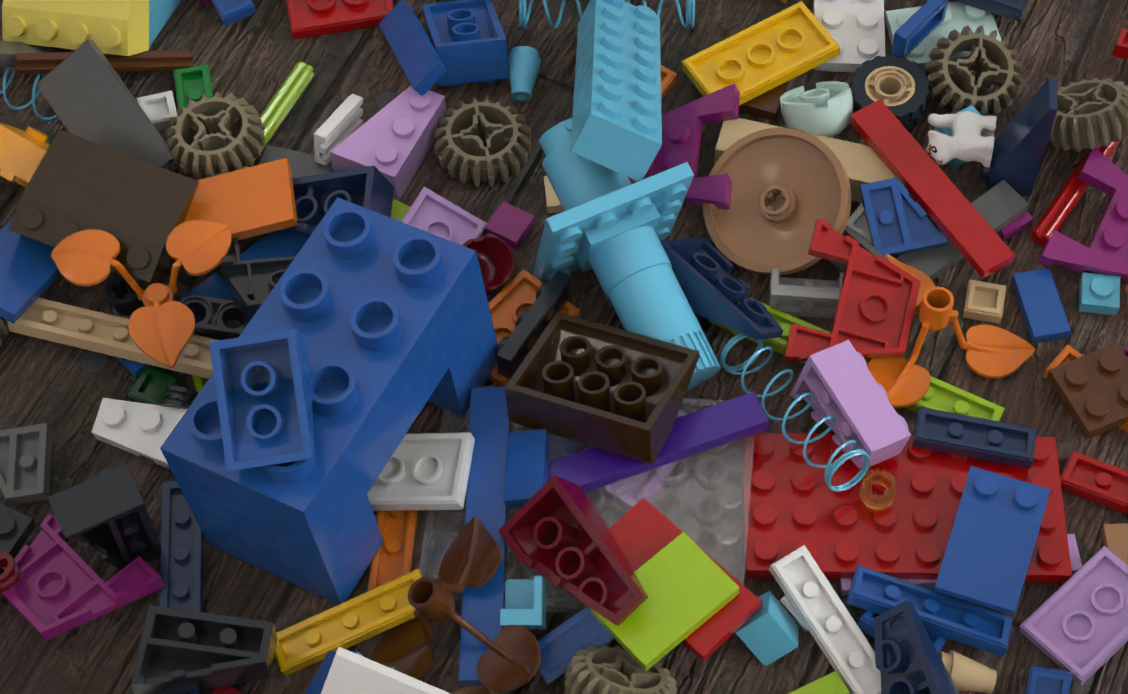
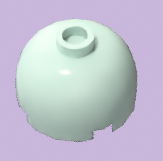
(819, 110)

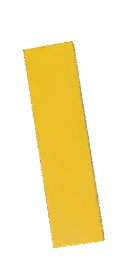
(345, 624)

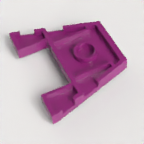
(682, 144)
(1109, 245)
(63, 591)

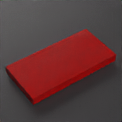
(646, 532)

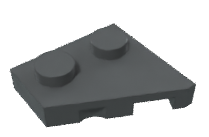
(26, 463)

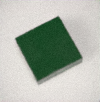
(151, 386)

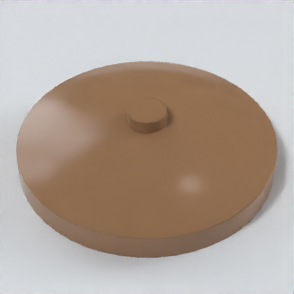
(777, 194)

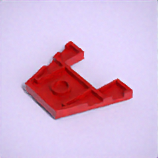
(872, 305)

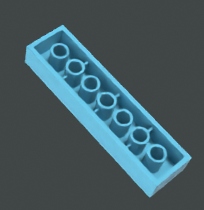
(618, 87)

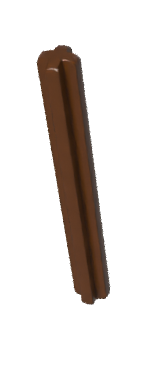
(145, 61)

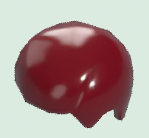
(494, 259)

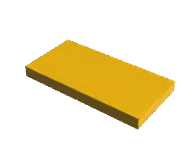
(763, 54)

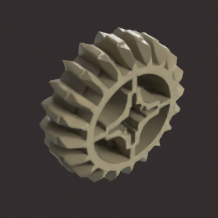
(1001, 73)
(1090, 114)
(214, 129)
(502, 132)
(614, 672)

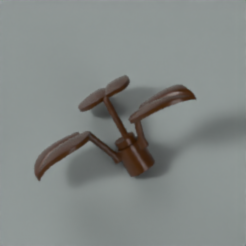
(470, 563)

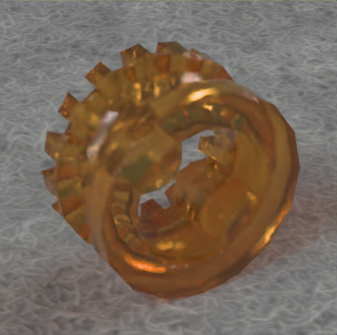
(882, 478)

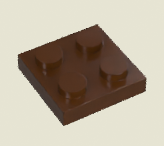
(1094, 389)

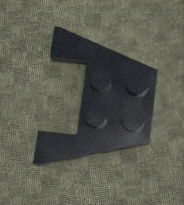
(250, 279)

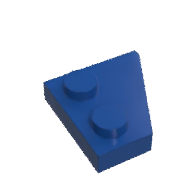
(896, 221)

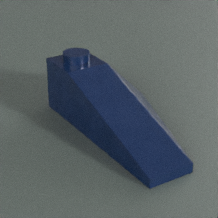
(1023, 143)

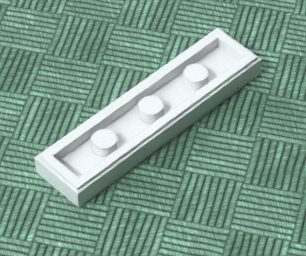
(828, 621)

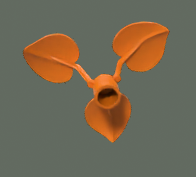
(162, 325)
(990, 349)

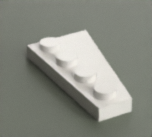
(136, 427)

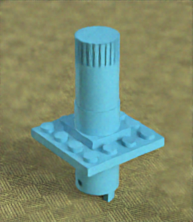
(618, 235)

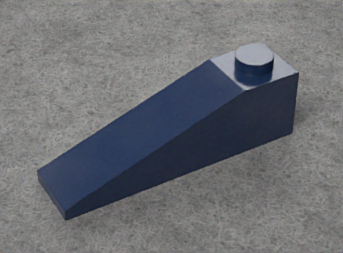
(359, 186)
(715, 292)
(908, 655)

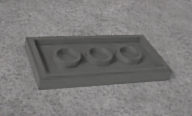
(101, 108)

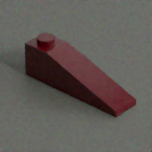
(574, 548)

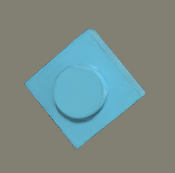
(1099, 293)

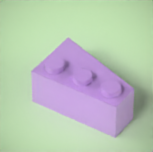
(394, 138)
(855, 399)

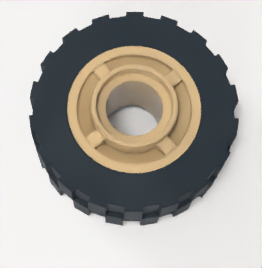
(897, 83)

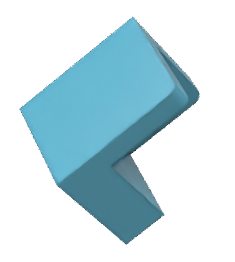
(525, 603)
(770, 631)

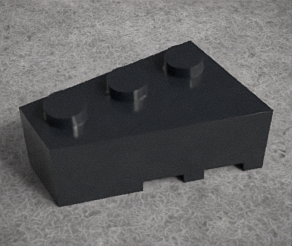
(108, 517)
(201, 651)

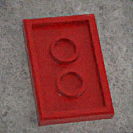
(327, 17)

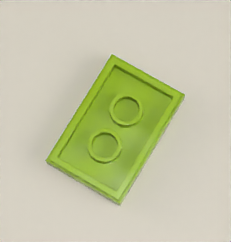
(682, 595)

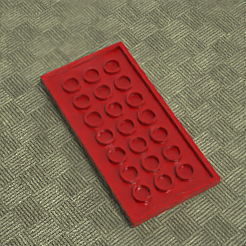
(903, 541)

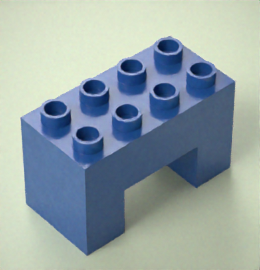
(386, 329)

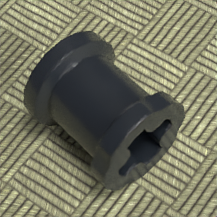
(119, 296)

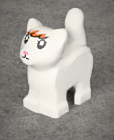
(970, 139)

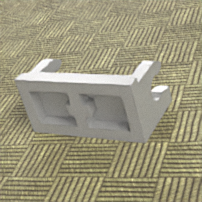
(804, 296)

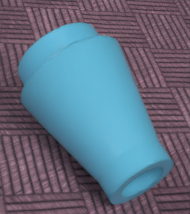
(523, 71)

